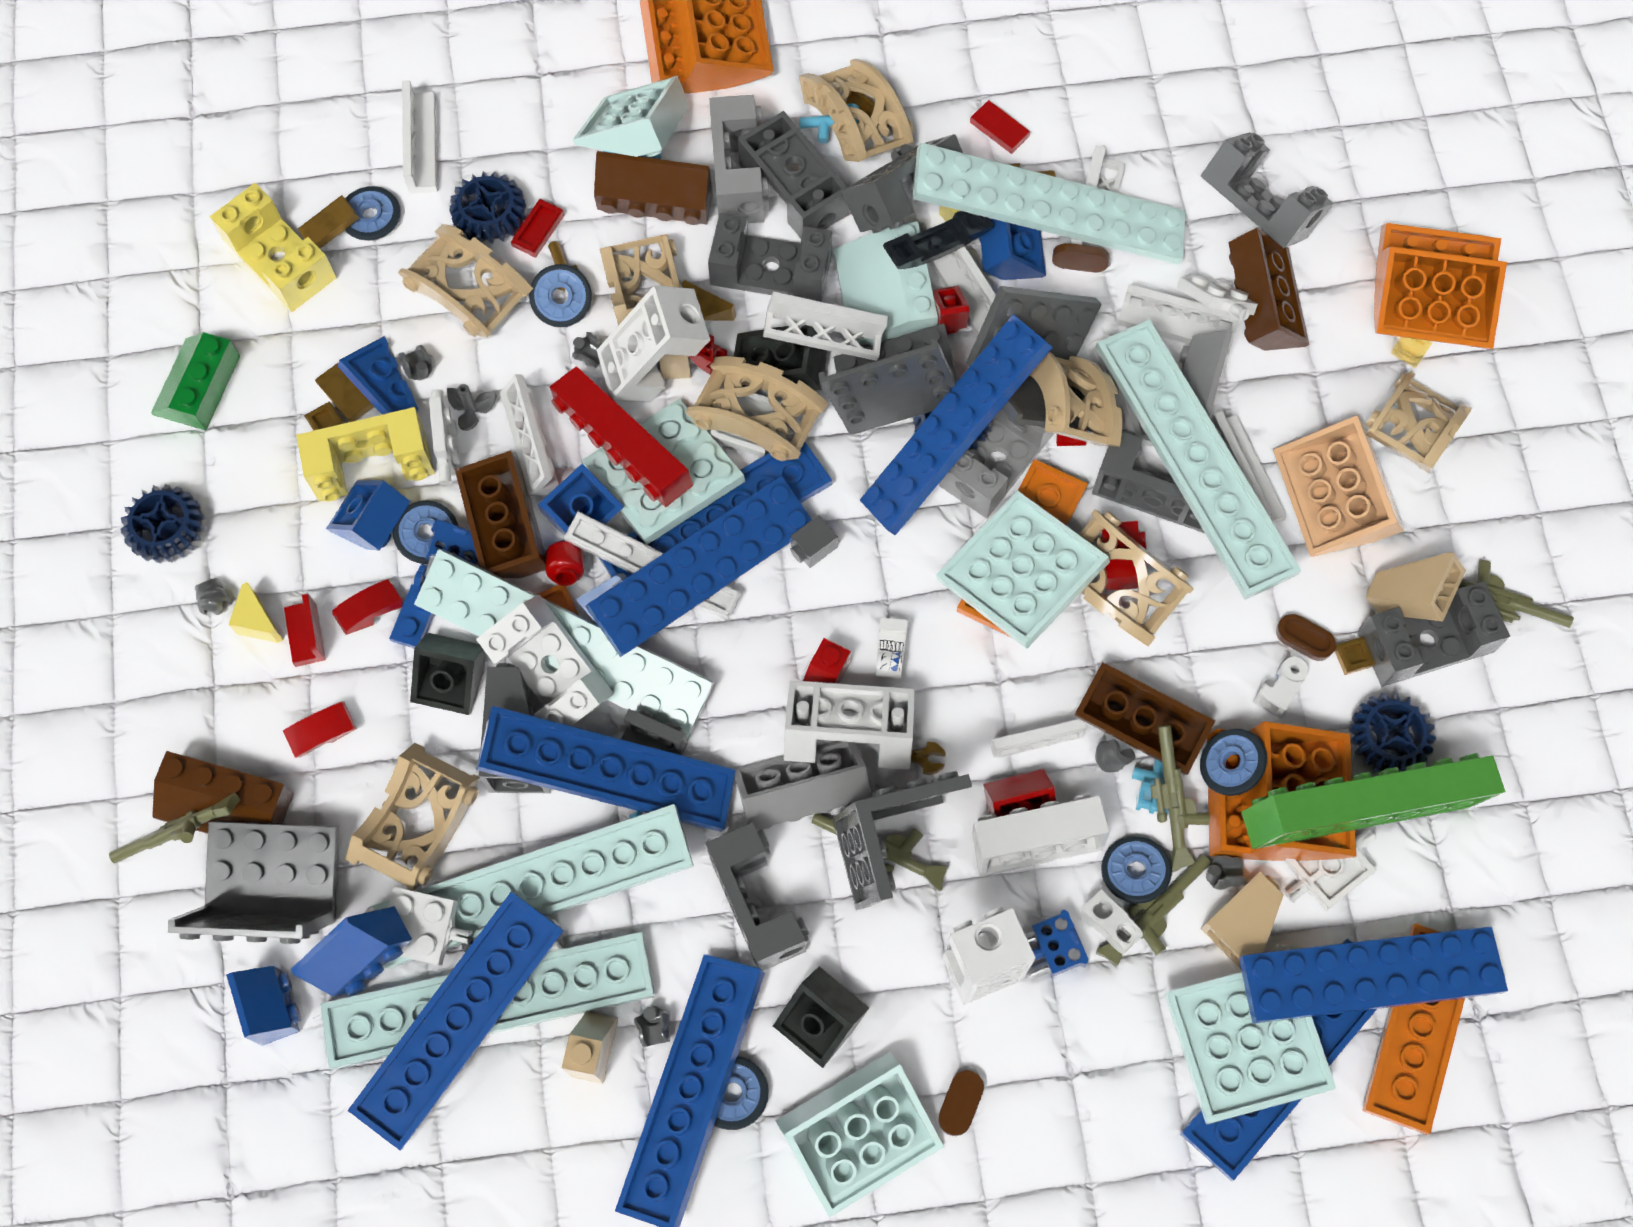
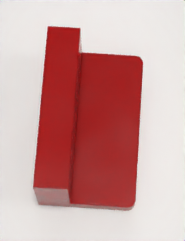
(304, 632)

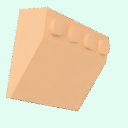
(1338, 488)

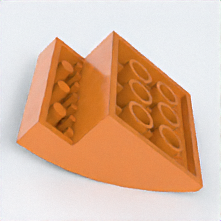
(706, 42)
(1438, 285)
(1293, 758)

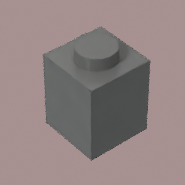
(813, 542)

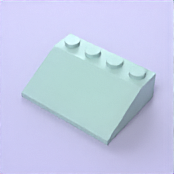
(636, 119)
(875, 285)
(859, 1133)

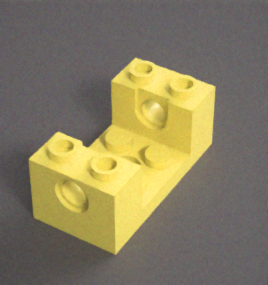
(257, 232)
(327, 448)

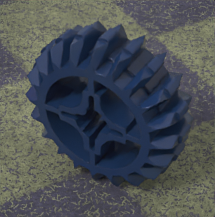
(500, 196)
(169, 532)
(1381, 725)

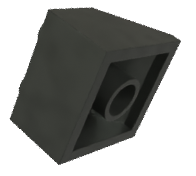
(446, 673)
(820, 1016)

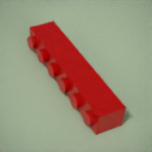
(621, 437)

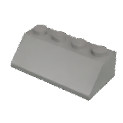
(1204, 364)
(790, 790)

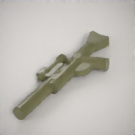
(1509, 601)
(1171, 797)
(176, 829)
(898, 852)
(1152, 920)

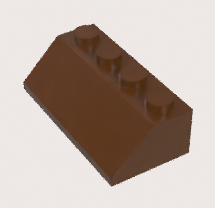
(652, 188)
(1268, 277)
(501, 517)
(1134, 712)
(195, 785)

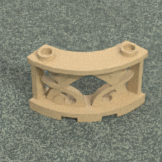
(861, 77)
(449, 244)
(620, 266)
(1062, 405)
(731, 418)
(1428, 444)
(1132, 618)
(404, 777)

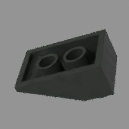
(795, 360)

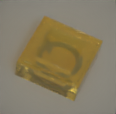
(1411, 350)

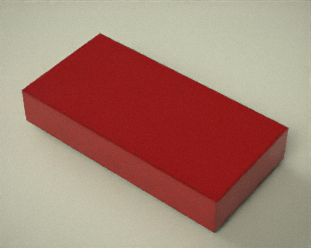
(1000, 127)
(537, 228)

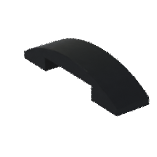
(937, 241)

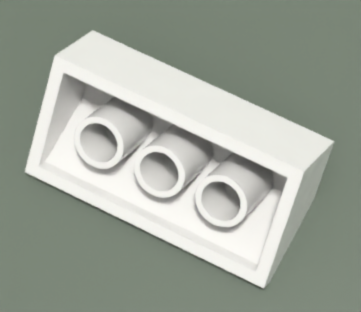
(1039, 835)

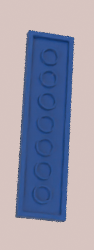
(955, 424)
(803, 475)
(698, 566)
(604, 768)
(1372, 974)
(455, 1021)
(690, 1092)
(1237, 1140)

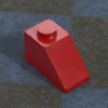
(951, 308)
(828, 663)

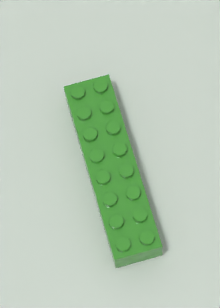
(1371, 800)

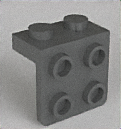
(646, 731)

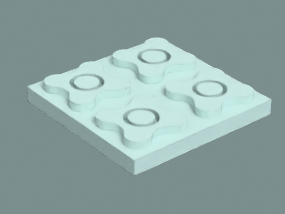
(708, 466)
(1022, 569)
(1240, 1063)

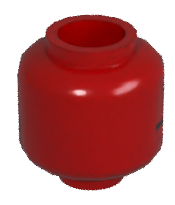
(564, 563)

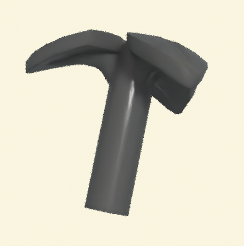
(462, 399)

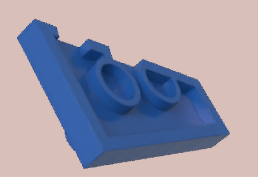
(377, 377)

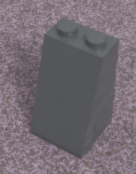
(509, 691)

